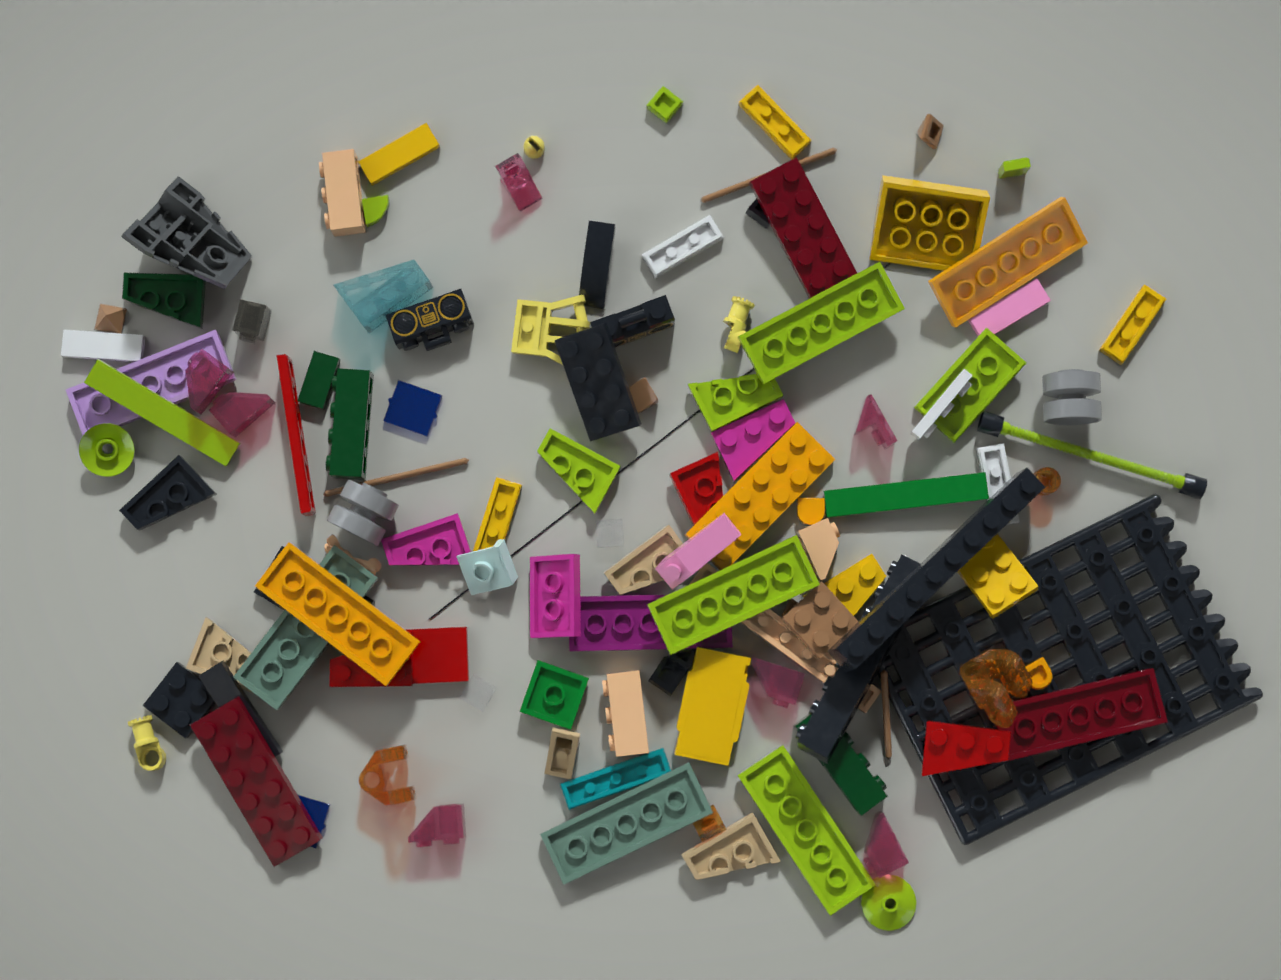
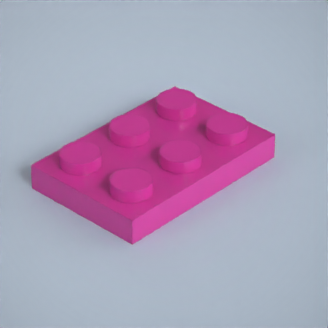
(555, 596)

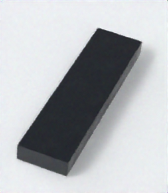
(224, 688)

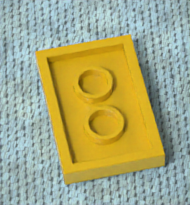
(997, 577)

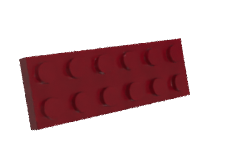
(802, 227)
(1085, 713)
(256, 781)

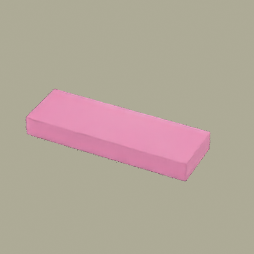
(1010, 308)

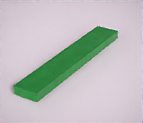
(906, 494)

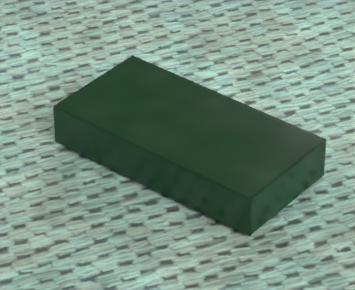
(318, 380)

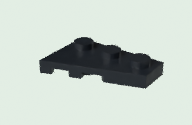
(167, 494)

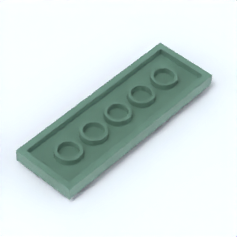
(293, 647)
(626, 823)

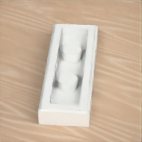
(682, 246)
(102, 346)
(995, 464)

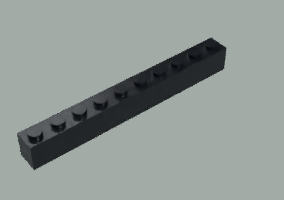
(936, 570)

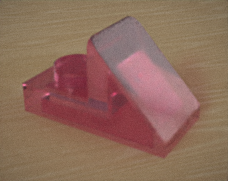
(518, 182)
(871, 416)

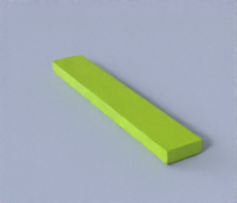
(162, 412)

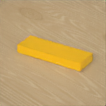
(774, 122)
(399, 154)
(1132, 324)
(498, 513)

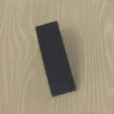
(597, 263)

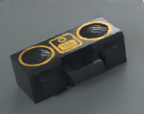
(429, 317)
(638, 321)

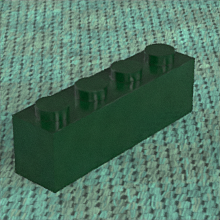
(351, 424)
(852, 776)

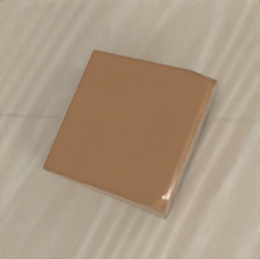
(643, 395)

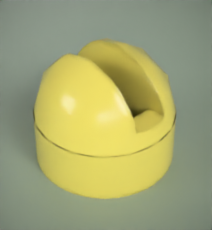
(530, 150)

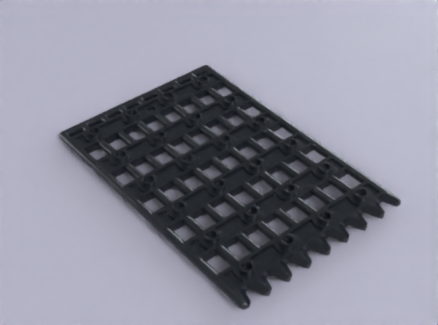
(1181, 606)

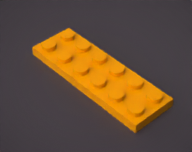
(1008, 262)
(767, 490)
(337, 614)

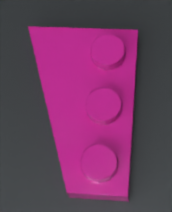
(751, 436)
(428, 544)

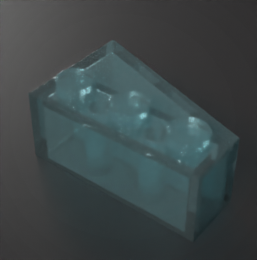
(384, 292)

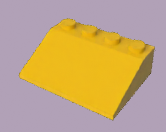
(927, 223)

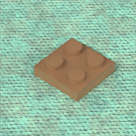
(819, 620)

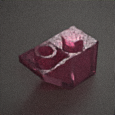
(441, 823)

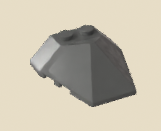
(189, 236)

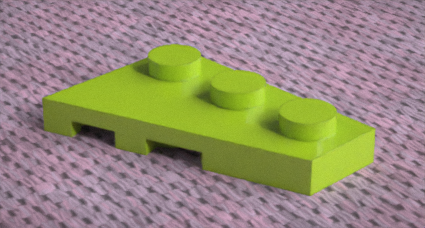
(732, 398)
(579, 467)

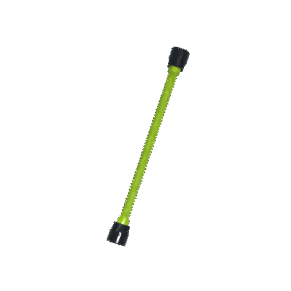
(1188, 484)

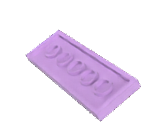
(159, 372)

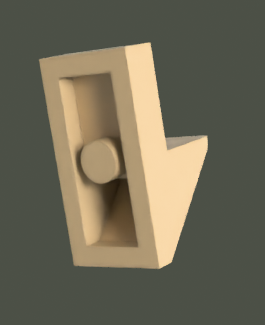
(562, 753)

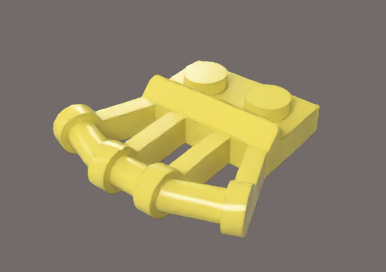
(534, 323)

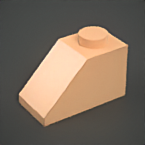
(820, 545)

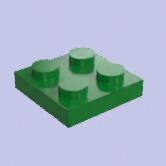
(554, 694)

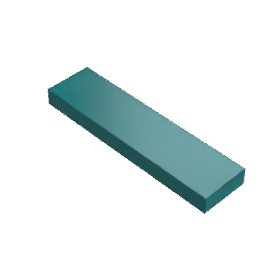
(615, 778)

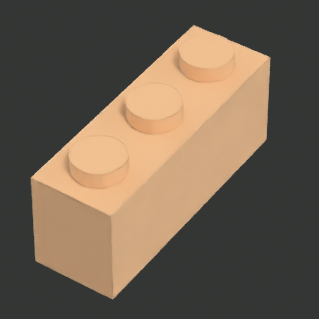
(342, 192)
(626, 713)

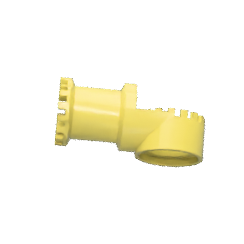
(736, 319)
(146, 742)

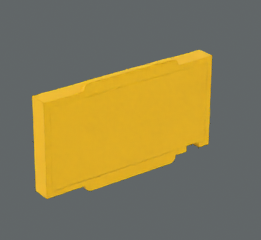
(712, 706)

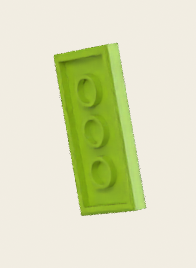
(992, 369)

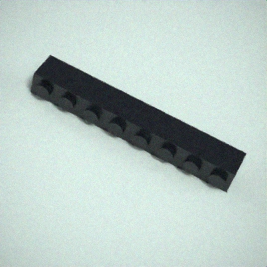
(847, 690)

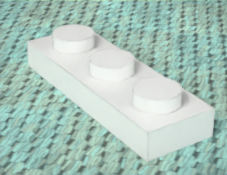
(943, 405)

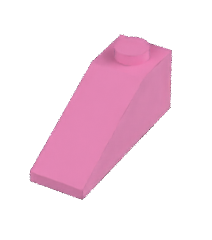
(697, 551)

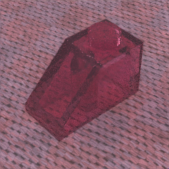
(205, 379)
(240, 410)
(778, 681)
(882, 848)

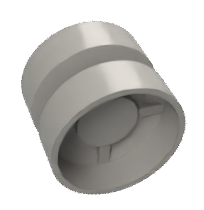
(1071, 389)
(366, 506)

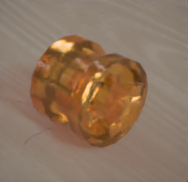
(1048, 474)

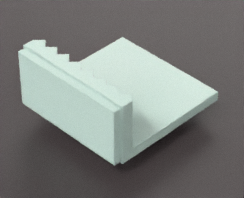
(488, 568)

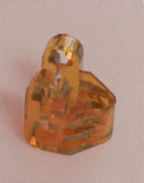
(991, 695)
(393, 796)

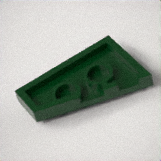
(168, 294)

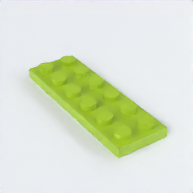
(821, 322)
(733, 594)
(806, 830)

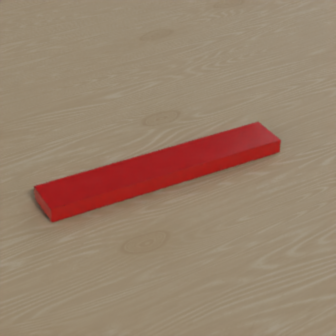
(296, 435)

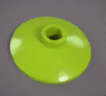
(104, 463)
(874, 903)

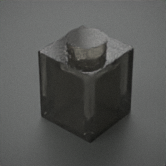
(251, 321)

